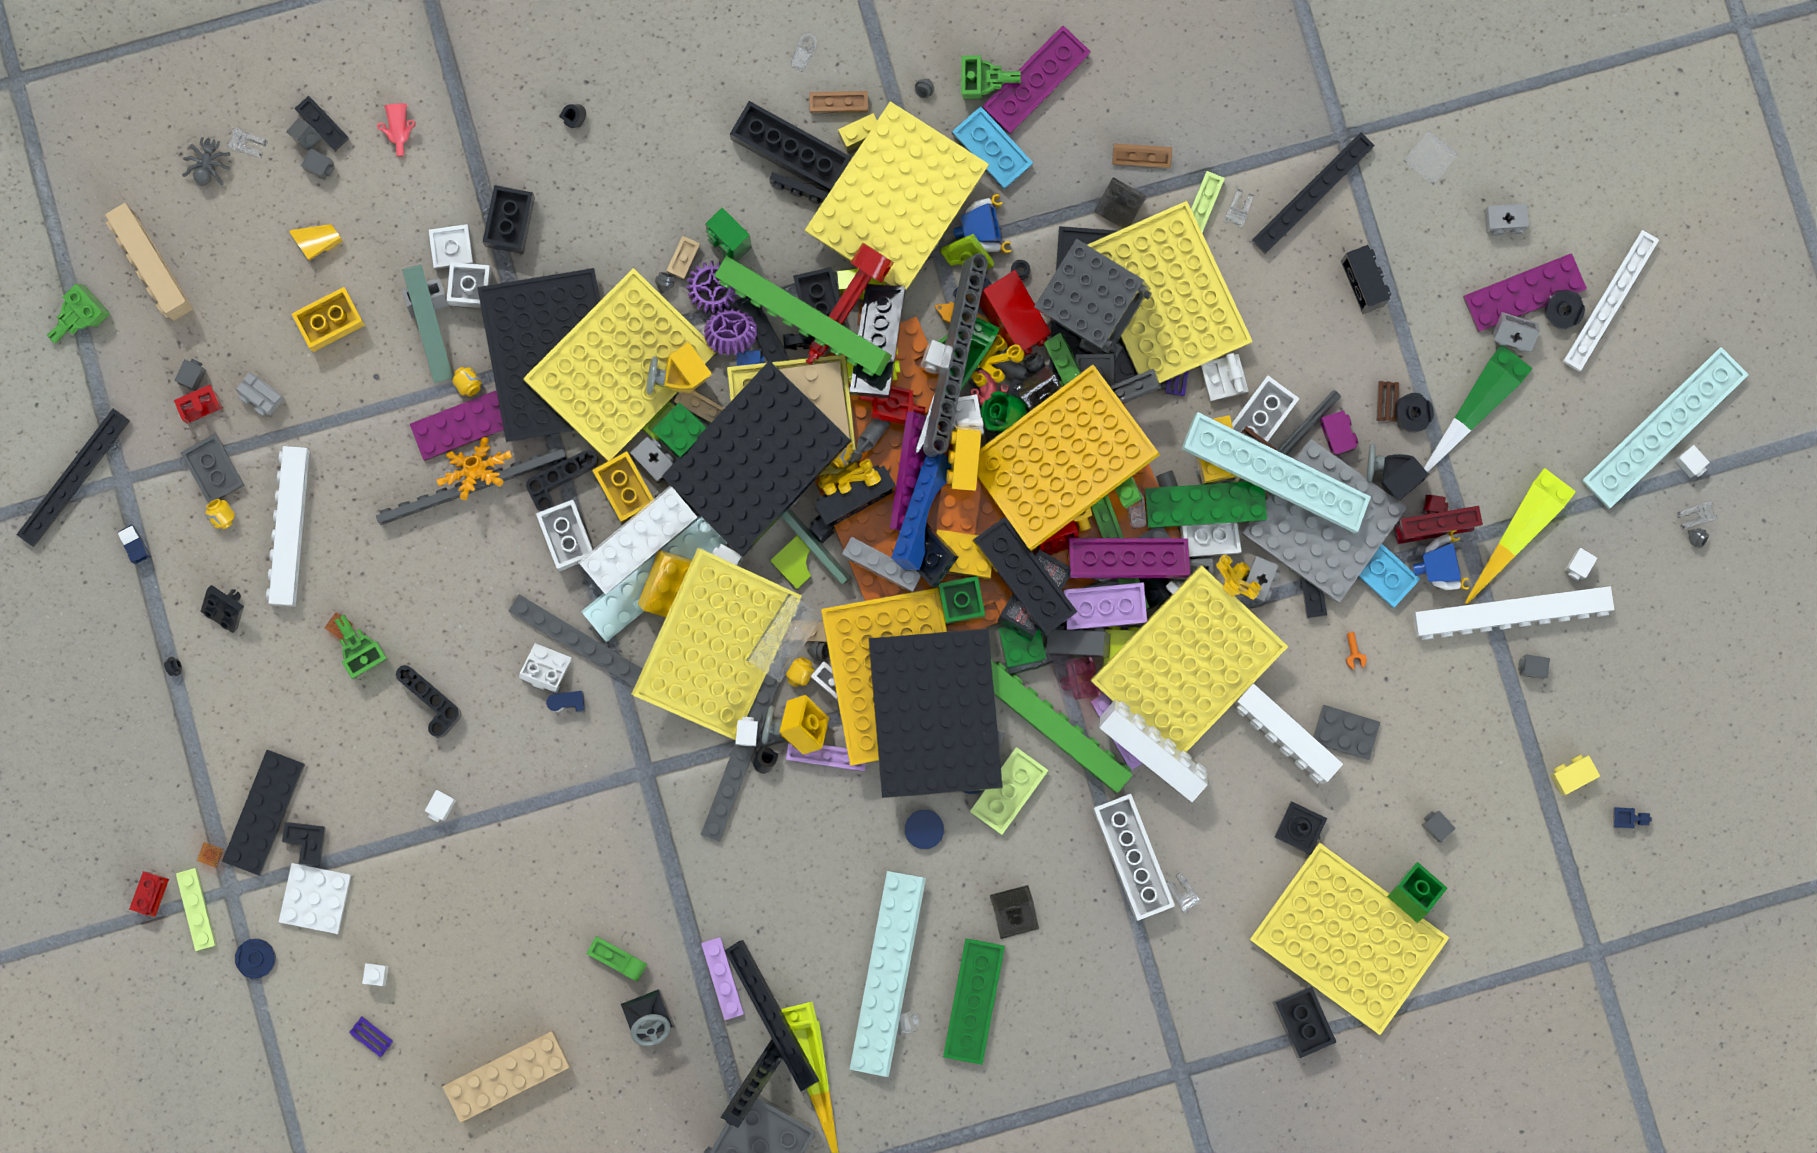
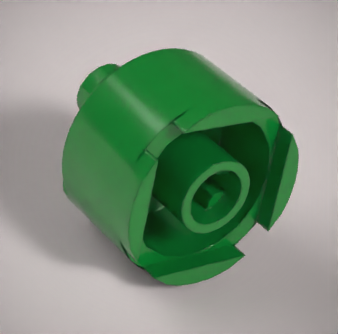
(1002, 411)

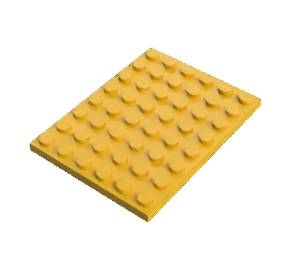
(1063, 457)
(847, 637)

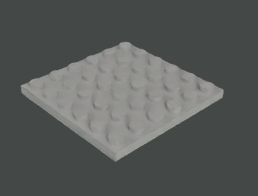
(1316, 547)

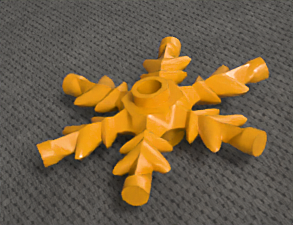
(474, 468)

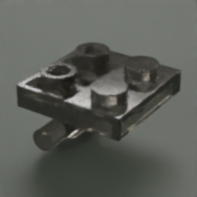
(1120, 203)

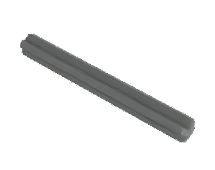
(1309, 423)

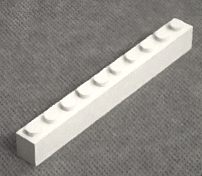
(1513, 611)

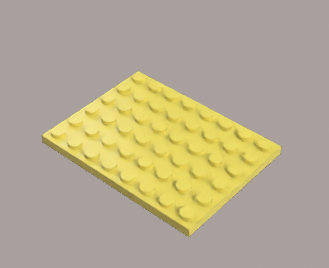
(897, 194)
(1190, 306)
(603, 364)
(705, 641)
(1190, 660)
(1348, 939)

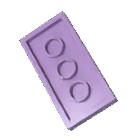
(1107, 606)

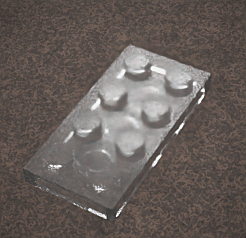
(784, 637)

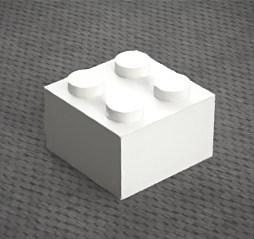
(464, 282)

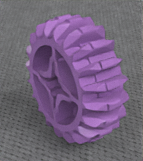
(711, 270)
(730, 332)

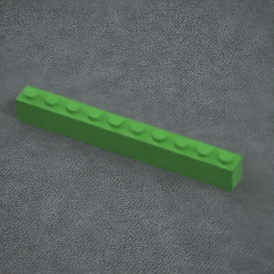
(803, 316)
(1058, 729)

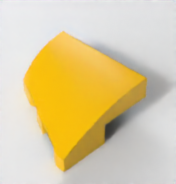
(316, 239)

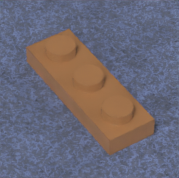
(838, 101)
(1142, 155)

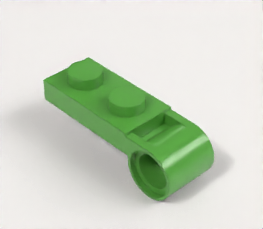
(617, 959)

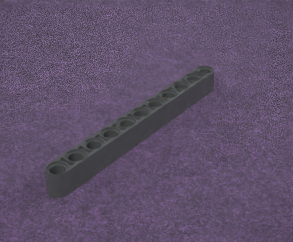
(950, 361)

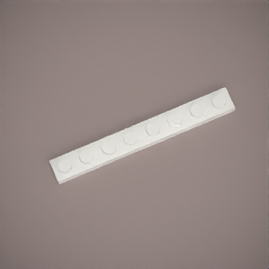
(1610, 300)

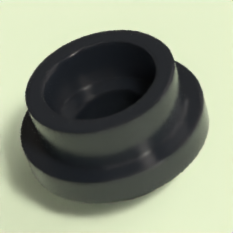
(1021, 263)
(173, 666)

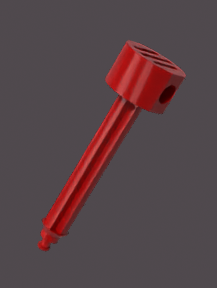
(870, 265)

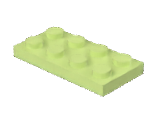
(1019, 780)

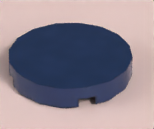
(924, 829)
(255, 958)

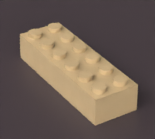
(150, 264)
(507, 1076)

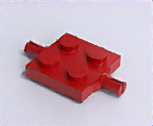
(894, 408)

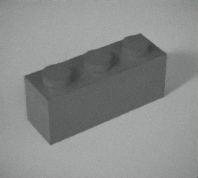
(1078, 642)

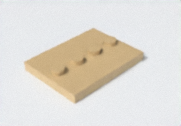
(824, 388)

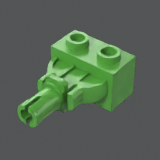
(982, 77)
(78, 312)
(360, 653)

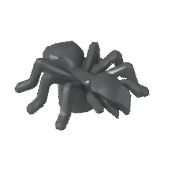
(205, 166)

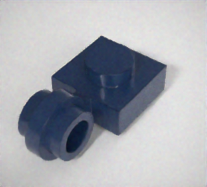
(1626, 818)

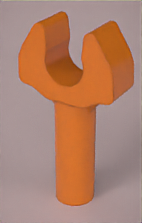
(1354, 652)

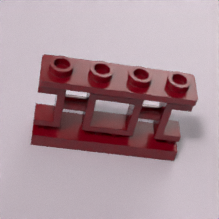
(1437, 524)

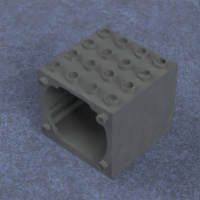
(1093, 297)
(765, 1130)

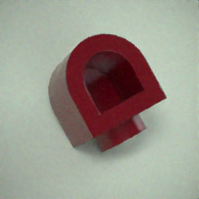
(1435, 504)

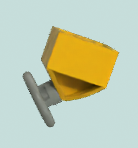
(682, 371)
(801, 726)

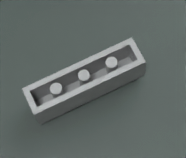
(880, 565)

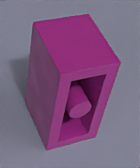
(1338, 433)

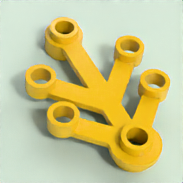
(1013, 353)
(850, 474)
(1235, 576)

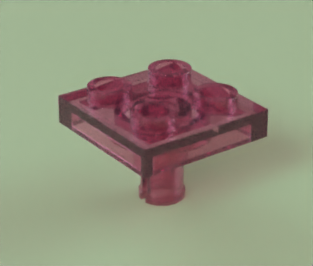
(1079, 679)

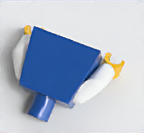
(983, 223)
(1441, 563)

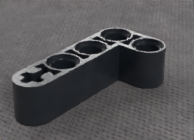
(564, 477)
(426, 697)

